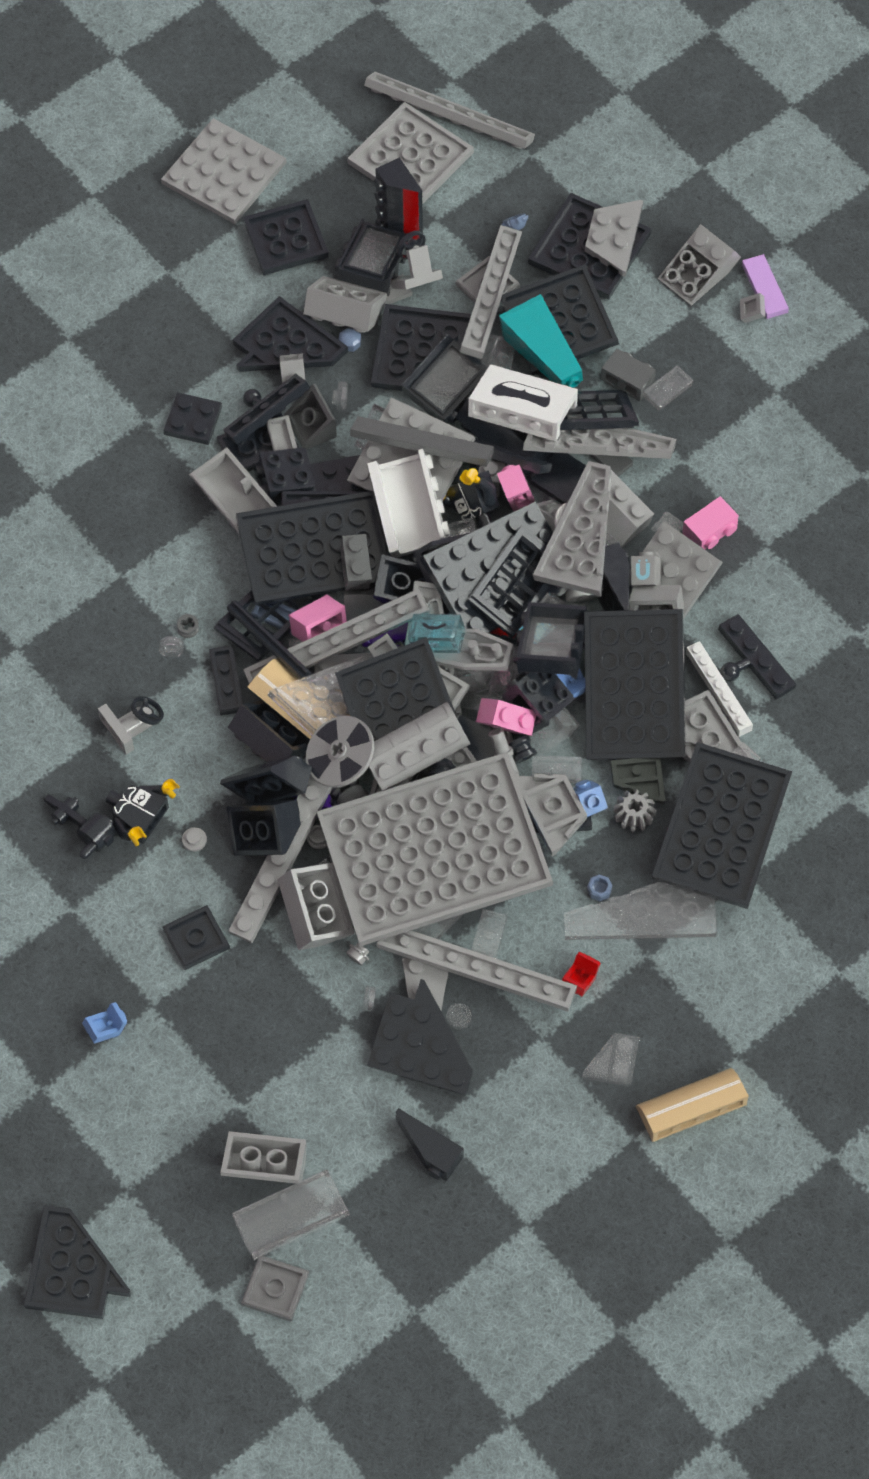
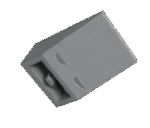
(699, 265)

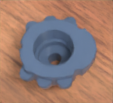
(516, 222)

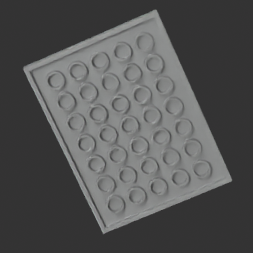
(434, 849)

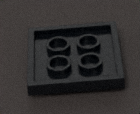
(285, 237)

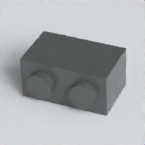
(628, 374)
(355, 562)

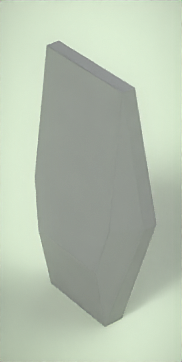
(479, 653)

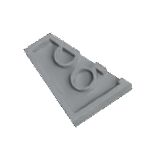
(434, 977)

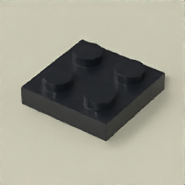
(192, 418)

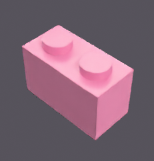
(515, 487)
(711, 524)
(317, 618)
(506, 716)

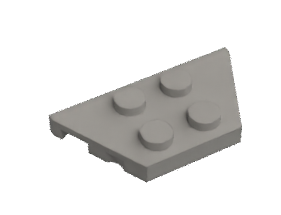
(614, 233)
(552, 807)

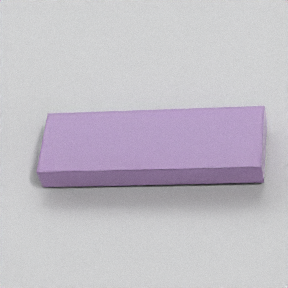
(764, 282)

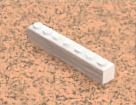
(719, 688)

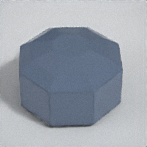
(350, 338)
(599, 887)

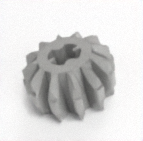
(634, 810)

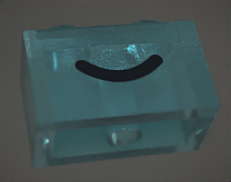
(442, 631)

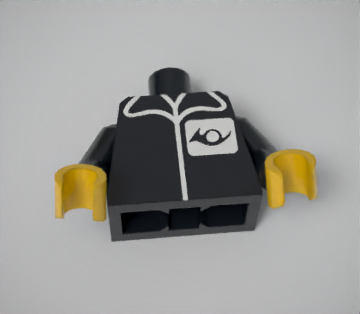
(473, 496)
(140, 809)

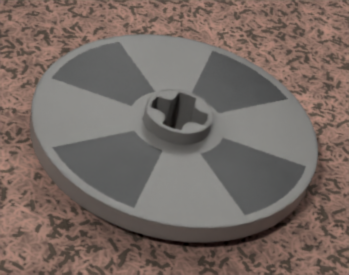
(344, 768)

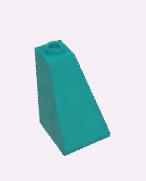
(539, 339)

